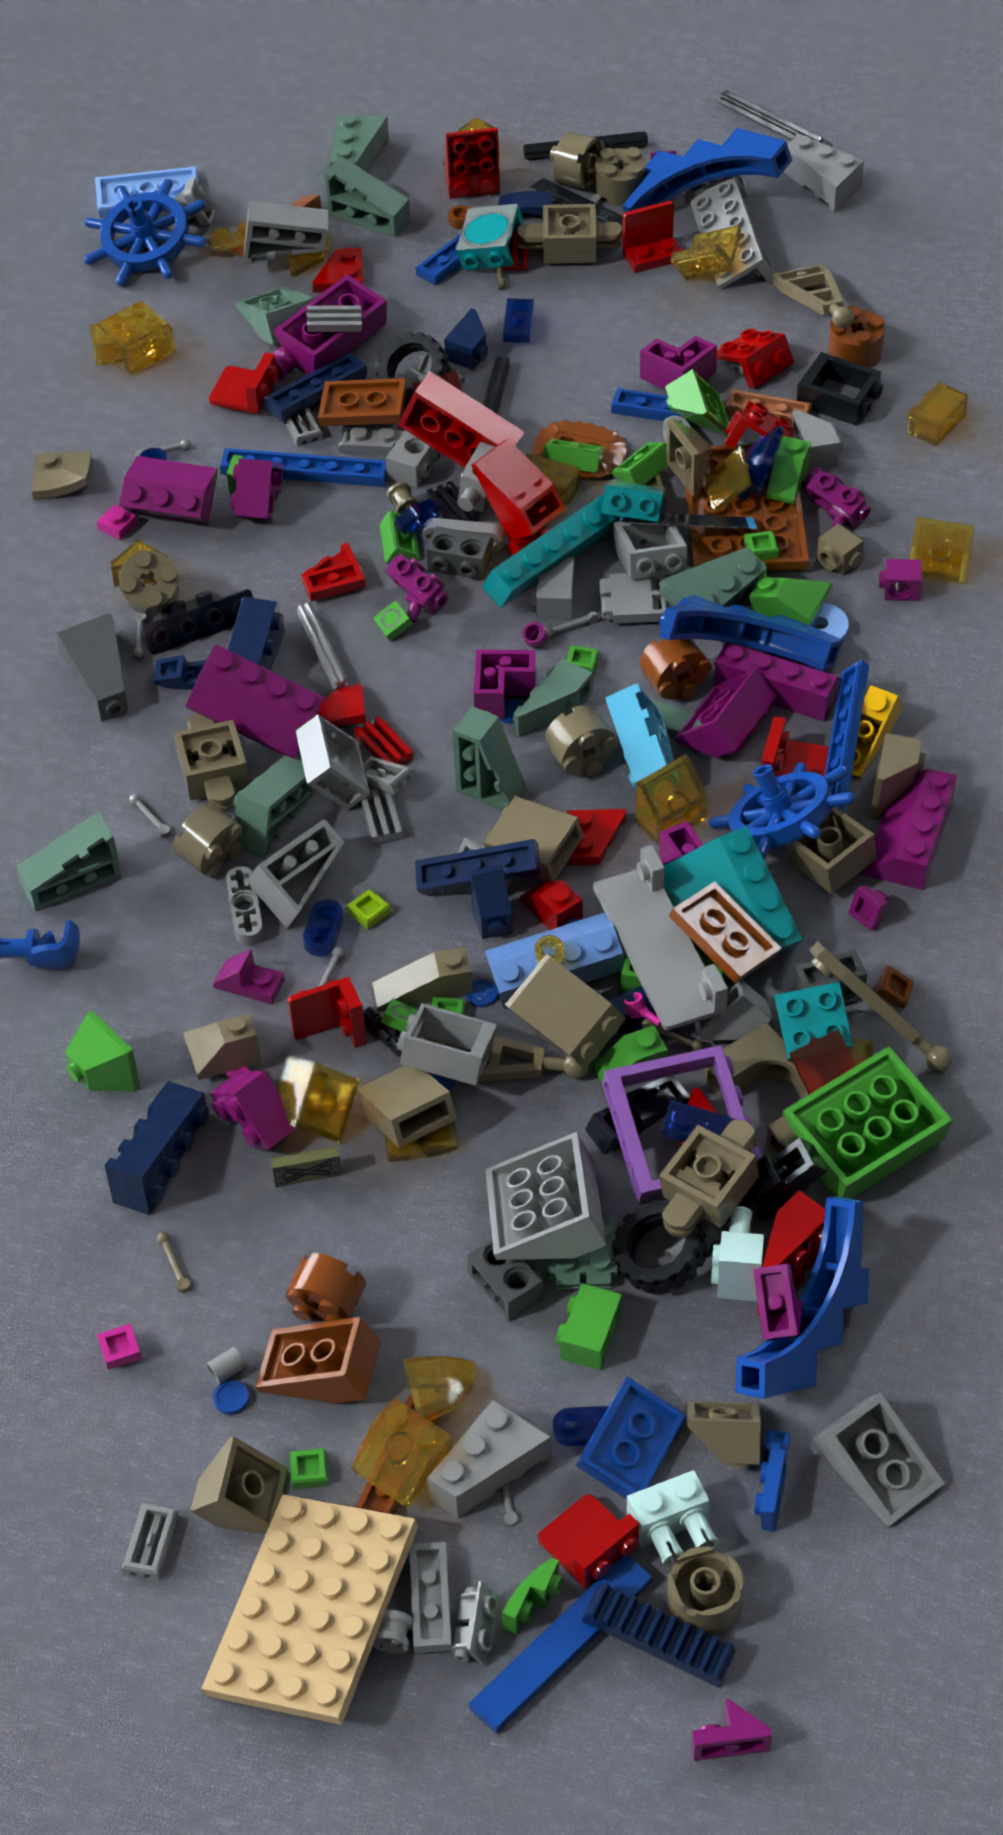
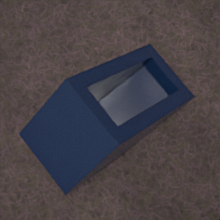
(467, 341)
(491, 902)

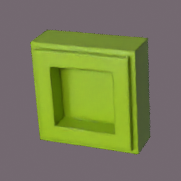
(368, 909)

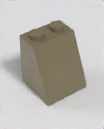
(565, 1012)

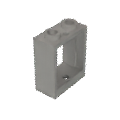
(648, 546)
(332, 762)
(451, 1029)

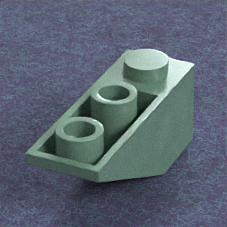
(559, 693)

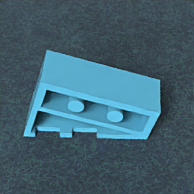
(640, 732)

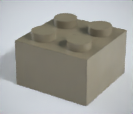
(837, 854)

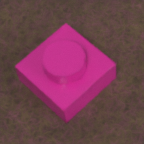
(117, 522)
(119, 1346)

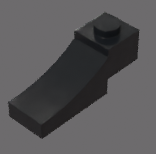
(647, 1107)
(786, 1172)

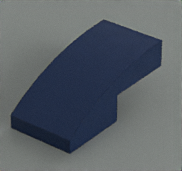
(528, 201)
(177, 672)

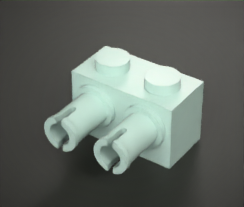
(737, 1258)
(670, 1509)

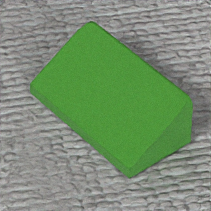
(577, 454)
(643, 464)
(395, 542)

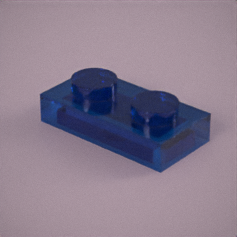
(518, 320)
(683, 1119)

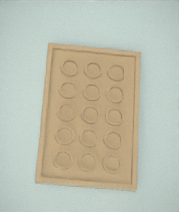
(311, 1609)

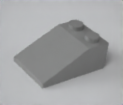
(879, 1459)

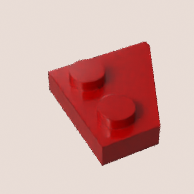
(341, 263)
(333, 575)
(599, 833)

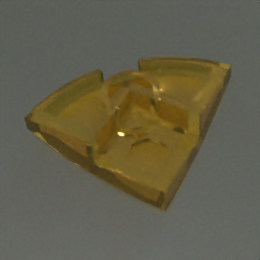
(438, 1383)

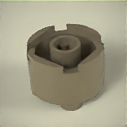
(575, 160)
(619, 173)
(143, 567)
(580, 741)
(209, 839)
(705, 1590)

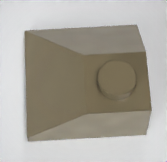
(687, 456)
(895, 771)
(223, 1046)
(728, 1430)
(240, 1488)

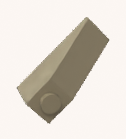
(434, 975)

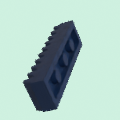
(309, 389)
(454, 870)
(659, 1634)

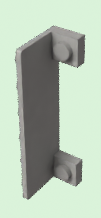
(720, 206)
(658, 948)

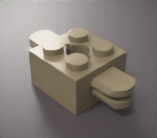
(569, 234)
(212, 761)
(694, 1172)

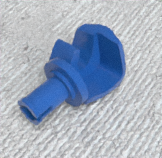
(45, 951)

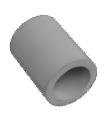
(226, 1365)

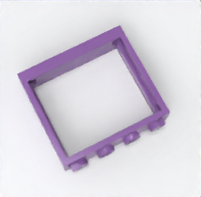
(616, 1078)

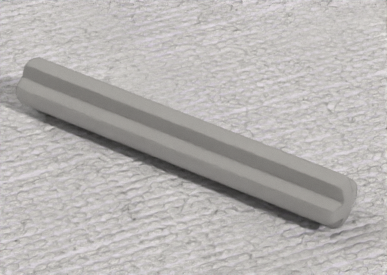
(322, 646)

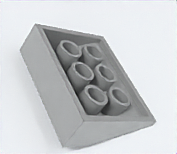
(546, 1203)

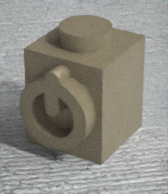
(840, 550)

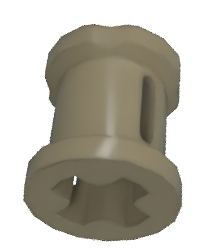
(401, 496)

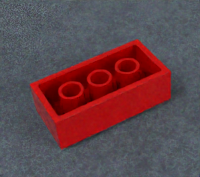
(454, 421)

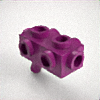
(840, 502)
(421, 589)

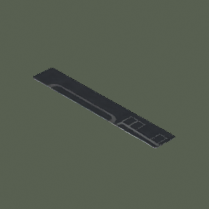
(568, 197)

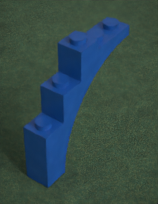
(705, 161)
(738, 625)
(834, 1285)

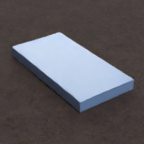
(139, 183)

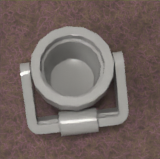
(192, 193)

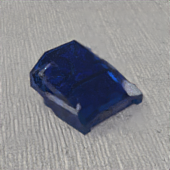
(761, 461)

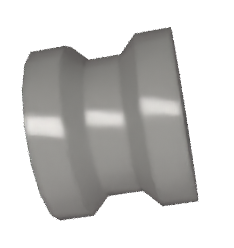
(393, 1632)

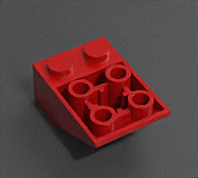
(472, 163)
(517, 490)
(796, 1236)

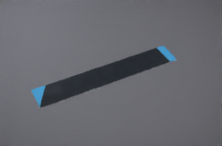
(697, 520)

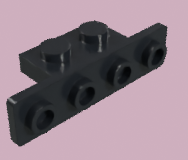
(193, 619)

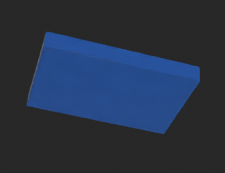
(631, 1439)

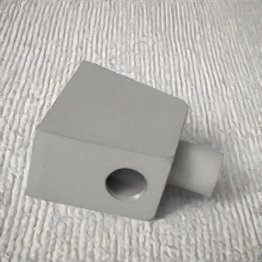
(470, 491)

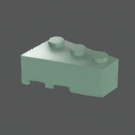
(364, 199)

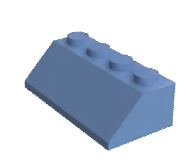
(589, 949)

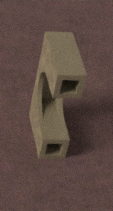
(757, 1058)

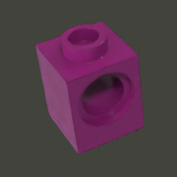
(901, 579)

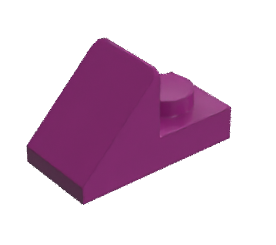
(244, 978)
(777, 1302)
(740, 1737)

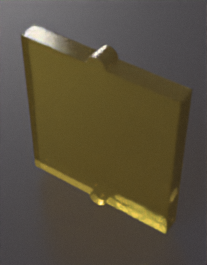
(728, 479)

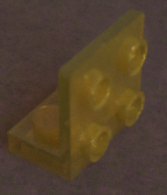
(709, 254)
(140, 335)

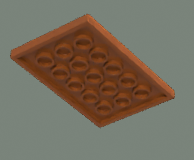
(769, 515)

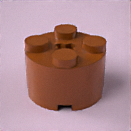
(859, 342)
(675, 667)
(324, 1289)

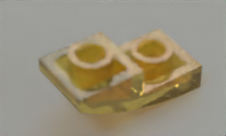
(224, 238)
(430, 1145)

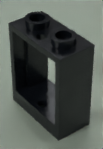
(833, 403)

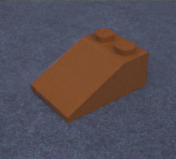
(320, 1361)

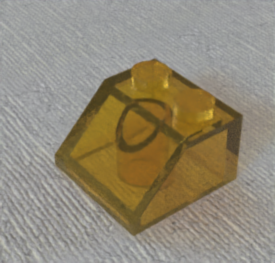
(942, 548)
(670, 798)
(317, 1098)
(401, 1452)

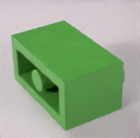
(590, 1326)

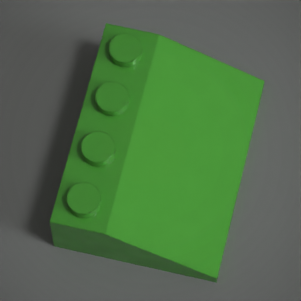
(868, 1123)

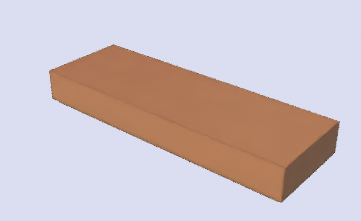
(777, 406)

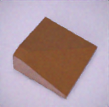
(893, 987)

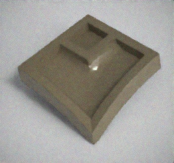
(60, 473)

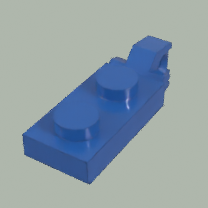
(773, 1476)

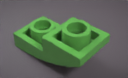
(533, 1591)

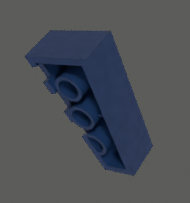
(258, 631)
(157, 1145)

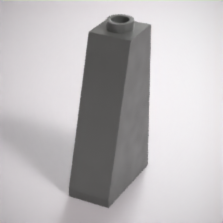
(95, 663)

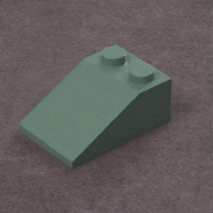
(270, 310)

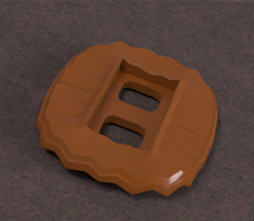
(588, 433)

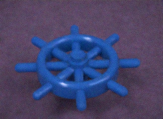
(144, 232)
(784, 806)

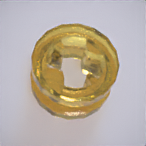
(550, 942)

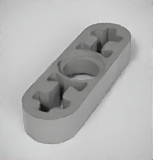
(490, 529)
(240, 916)

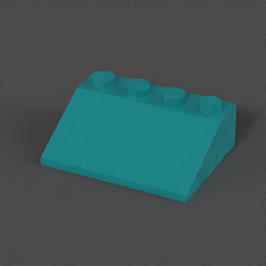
(742, 873)

